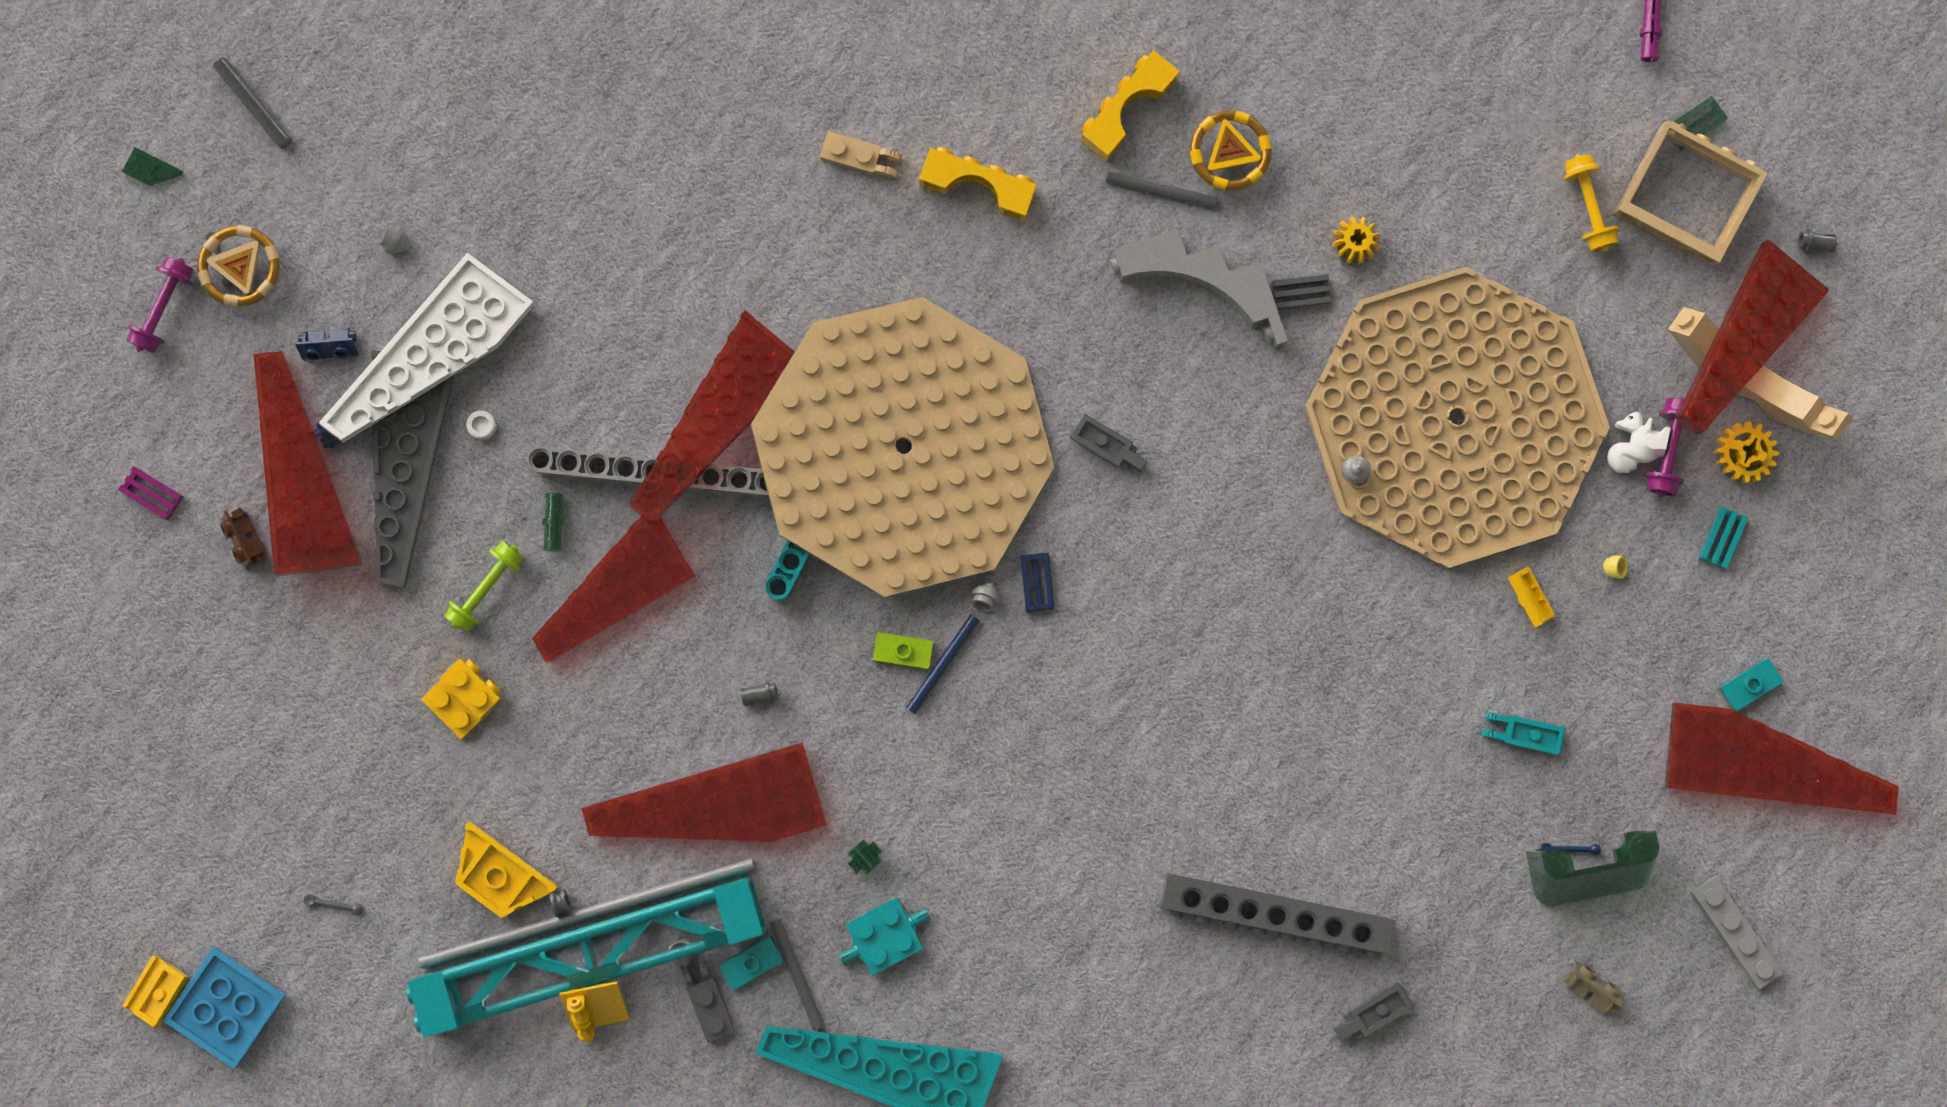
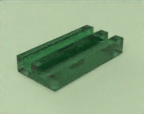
(1716, 110)

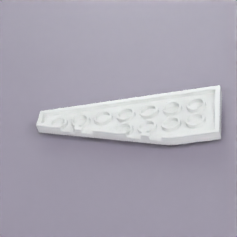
(449, 331)

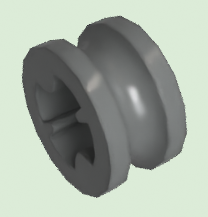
(560, 903)

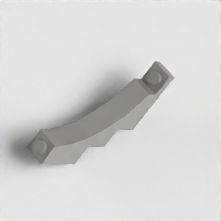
(1242, 288)

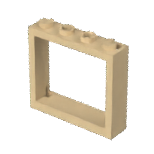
(1671, 234)

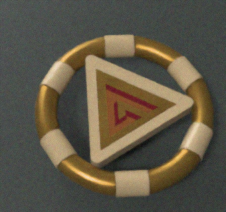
(238, 265)

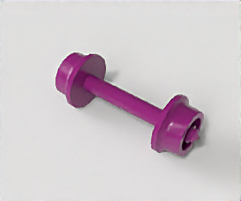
(175, 271)
(1663, 482)

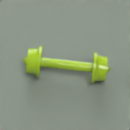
(461, 616)

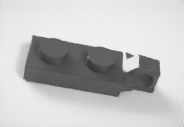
(1107, 444)
(1374, 1013)

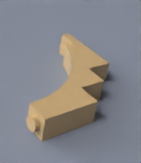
(1775, 395)

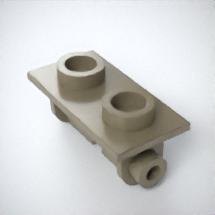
(1586, 979)

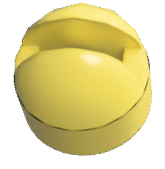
(1616, 566)

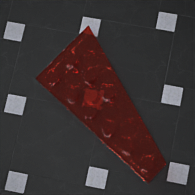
(626, 579)

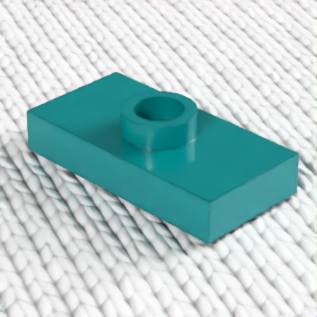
(1750, 684)
(751, 963)

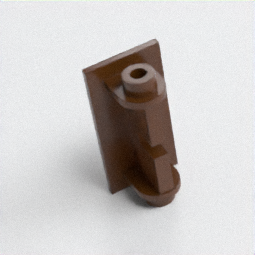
(236, 528)

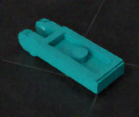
(1527, 733)

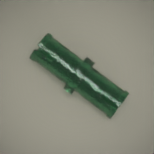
(553, 522)

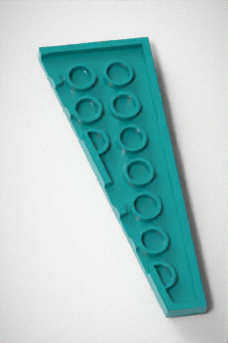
(886, 1069)

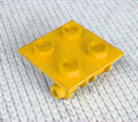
(594, 1008)

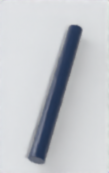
(942, 664)

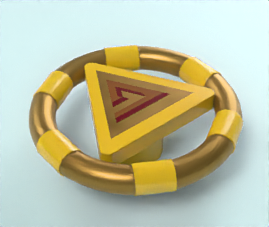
(1231, 150)

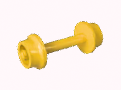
(1580, 168)

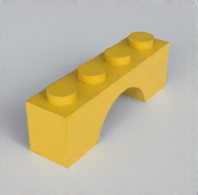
(1151, 79)
(945, 171)

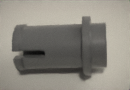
(1817, 241)
(759, 694)

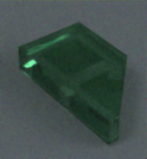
(149, 168)

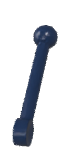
(1595, 849)

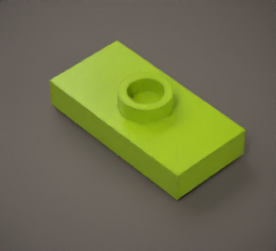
(903, 650)

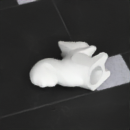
(1643, 447)

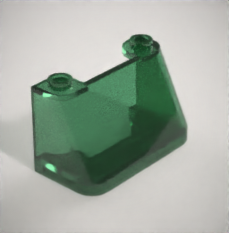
(1559, 883)

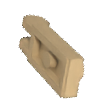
(858, 154)

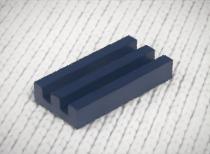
(1039, 606)

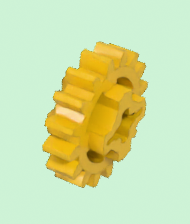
(1753, 442)

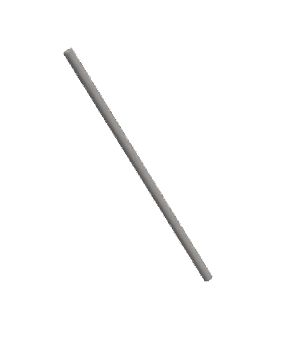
(586, 913)

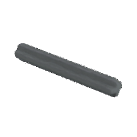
(252, 103)

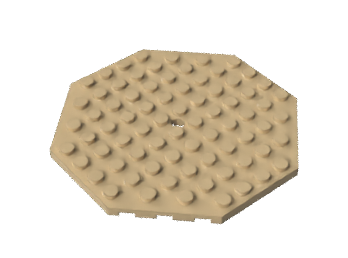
(1524, 405)
(890, 514)

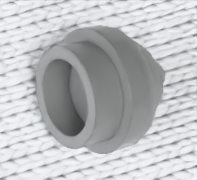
(395, 240)
(1356, 469)
(985, 597)

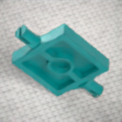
(884, 936)

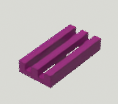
(131, 481)

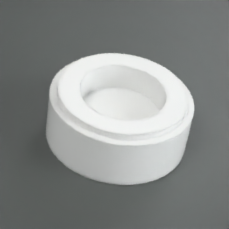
(481, 425)

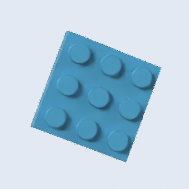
(224, 1007)

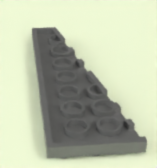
(402, 469)

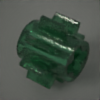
(864, 857)

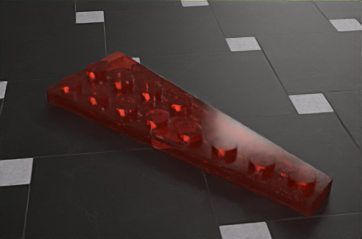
(1762, 316)
(715, 415)
(302, 503)

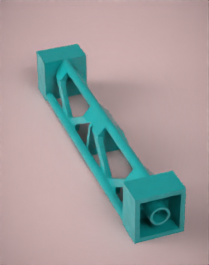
(439, 998)

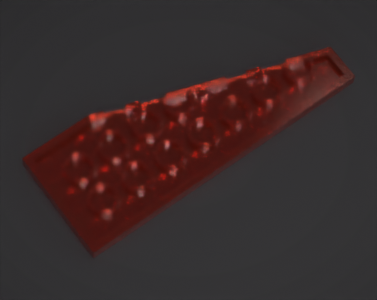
(1741, 757)
(741, 801)

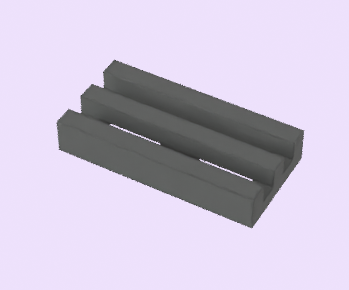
(1325, 289)

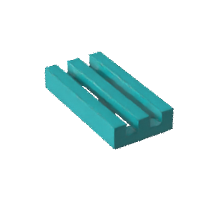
(1733, 516)

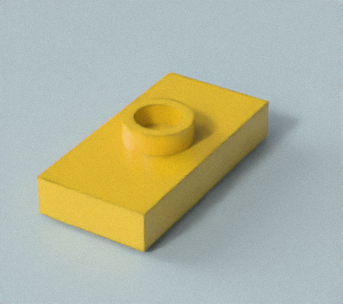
(1531, 596)

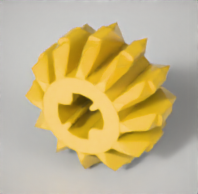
(1359, 229)

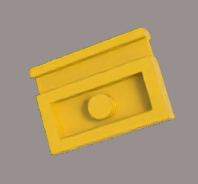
(156, 991)

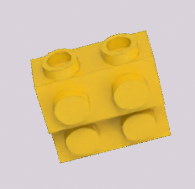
(463, 697)

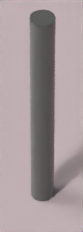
(1161, 189)
(797, 975)

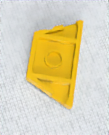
(497, 874)

